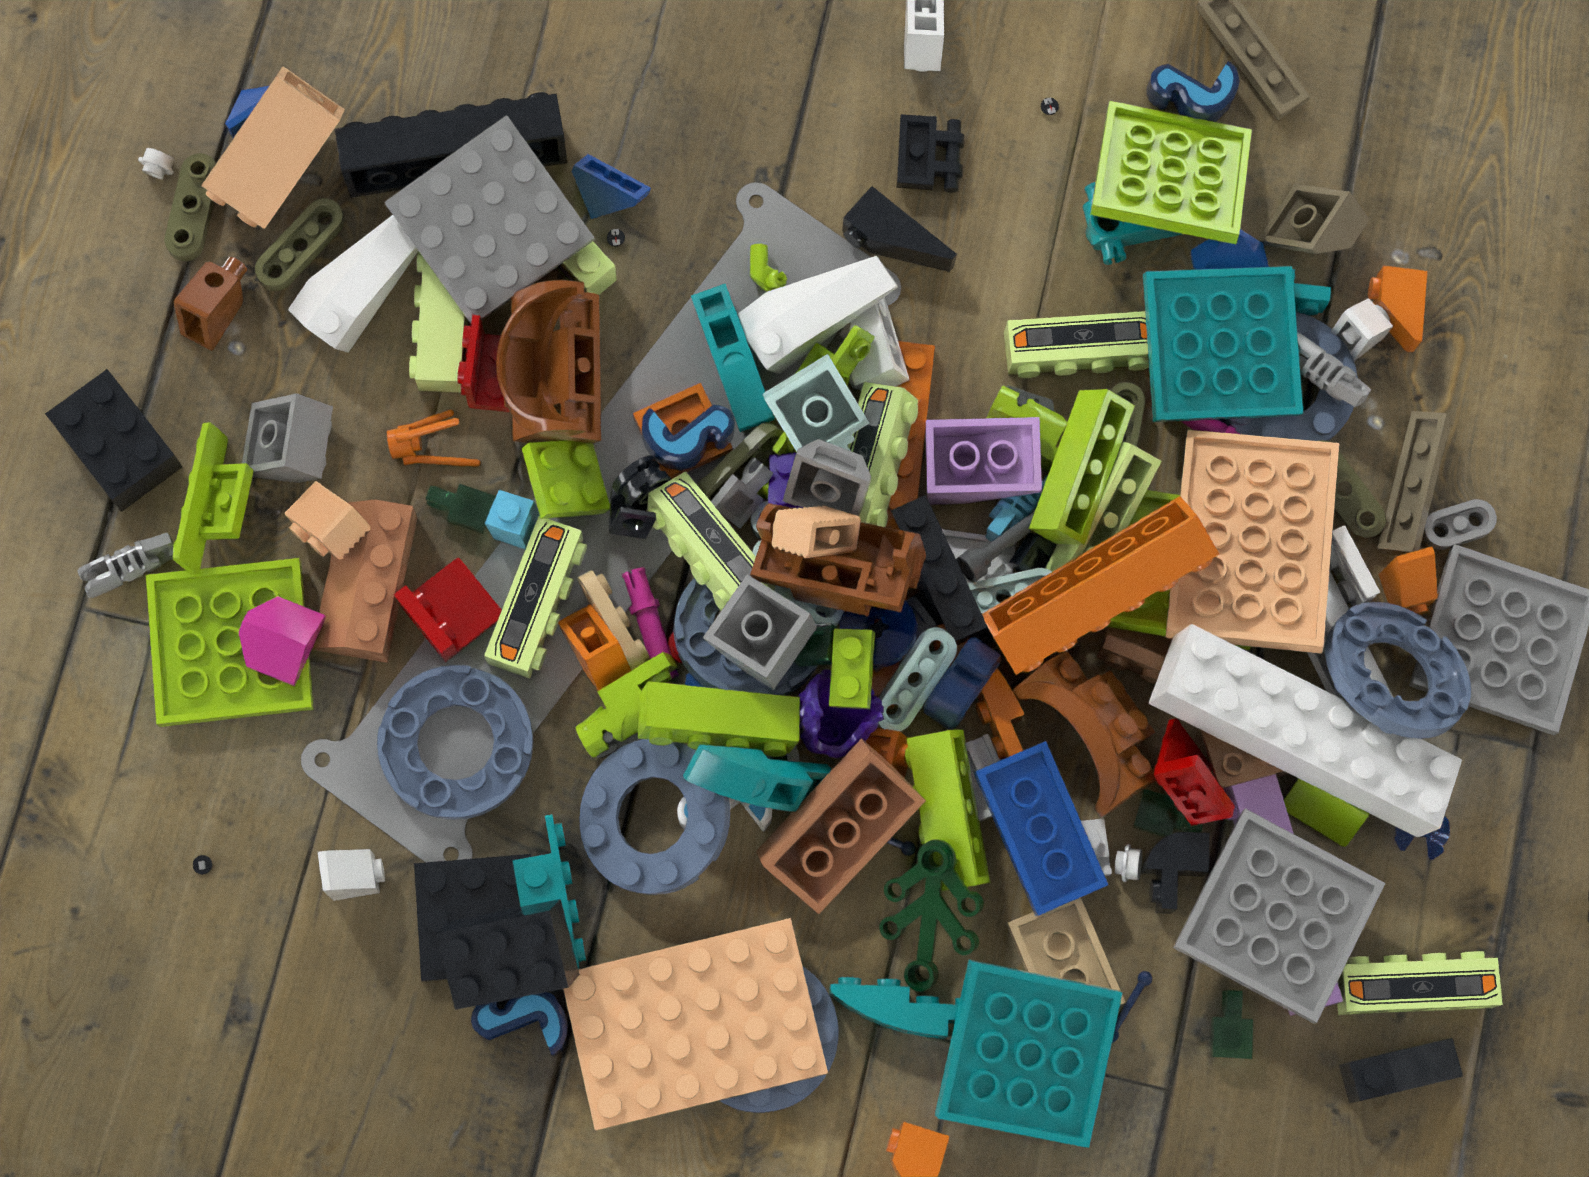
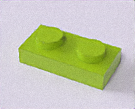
(852, 668)

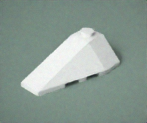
(353, 286)
(796, 316)

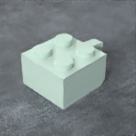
(816, 406)

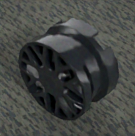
(638, 481)

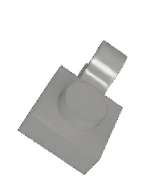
(738, 497)

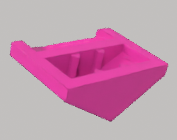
(279, 638)

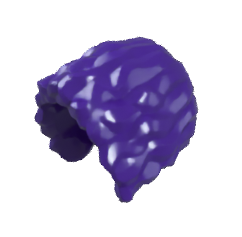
(834, 729)

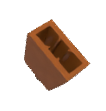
(210, 302)

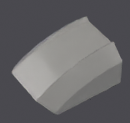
(828, 477)

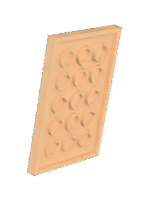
(1273, 527)
(694, 1024)

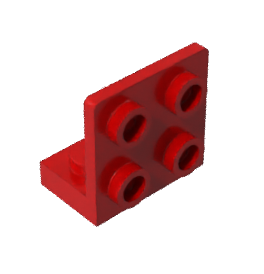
(479, 372)
(450, 609)
(1188, 778)

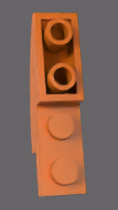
(998, 708)

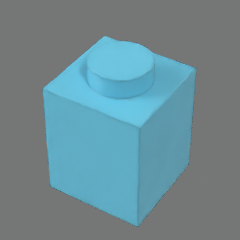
(512, 519)

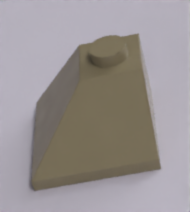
(1315, 221)

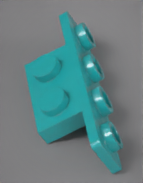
(544, 880)

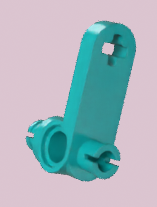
(1125, 233)

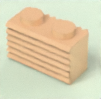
(326, 521)
(815, 531)

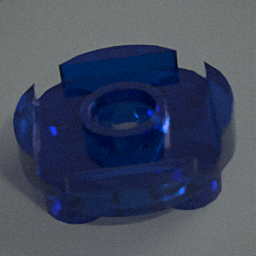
(895, 641)

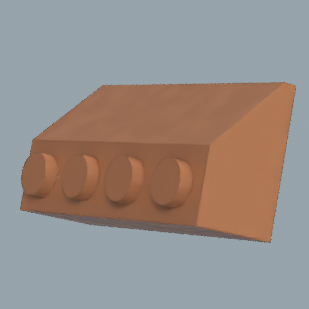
(363, 584)
(839, 826)

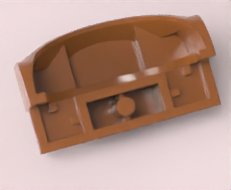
(550, 368)
(872, 575)
(1105, 721)

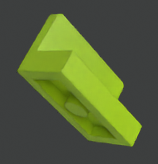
(1324, 812)

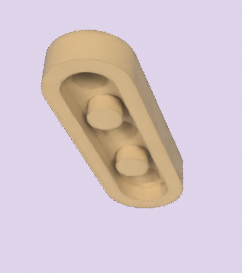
(596, 592)

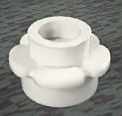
(156, 163)
(1129, 863)

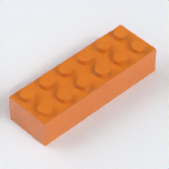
(1100, 585)

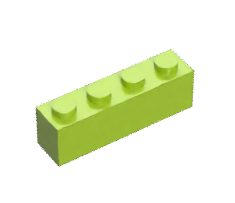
(1081, 467)
(718, 718)
(950, 808)

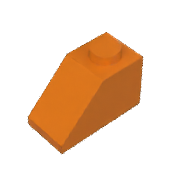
(1403, 297)
(1411, 580)
(594, 647)
(916, 1151)

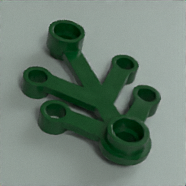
(933, 909)

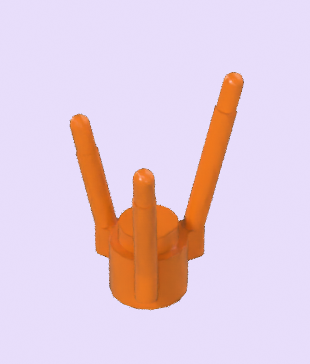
(407, 440)

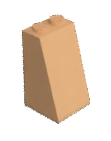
(272, 149)

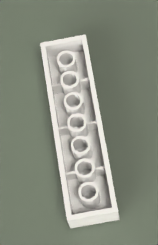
(1304, 731)

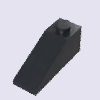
(892, 233)
(1400, 1070)

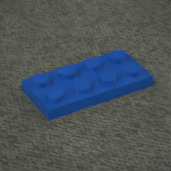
(1040, 828)

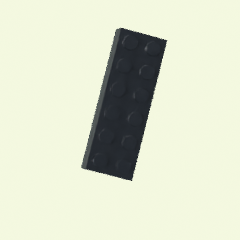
(400, 150)

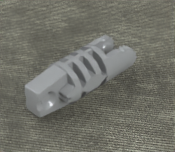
(1330, 373)
(126, 564)

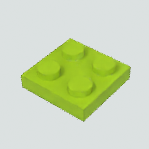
(565, 479)

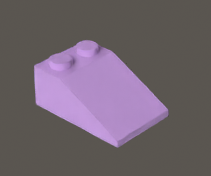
(982, 459)

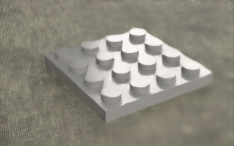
(489, 220)
(1514, 634)
(1279, 916)

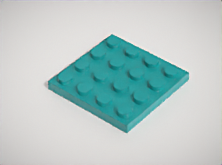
(1222, 344)
(1028, 1054)

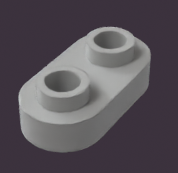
(1456, 524)

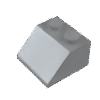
(288, 438)
(760, 631)

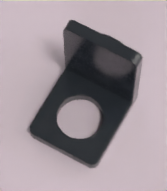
(628, 521)

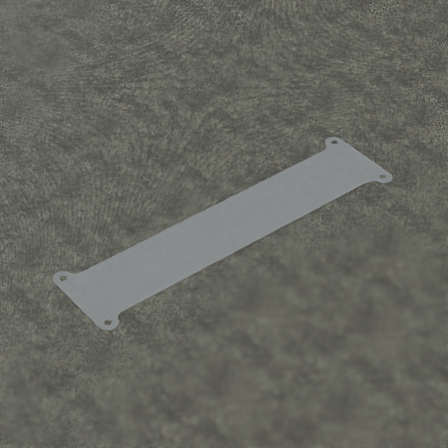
(459, 739)

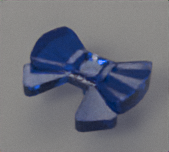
(1434, 839)

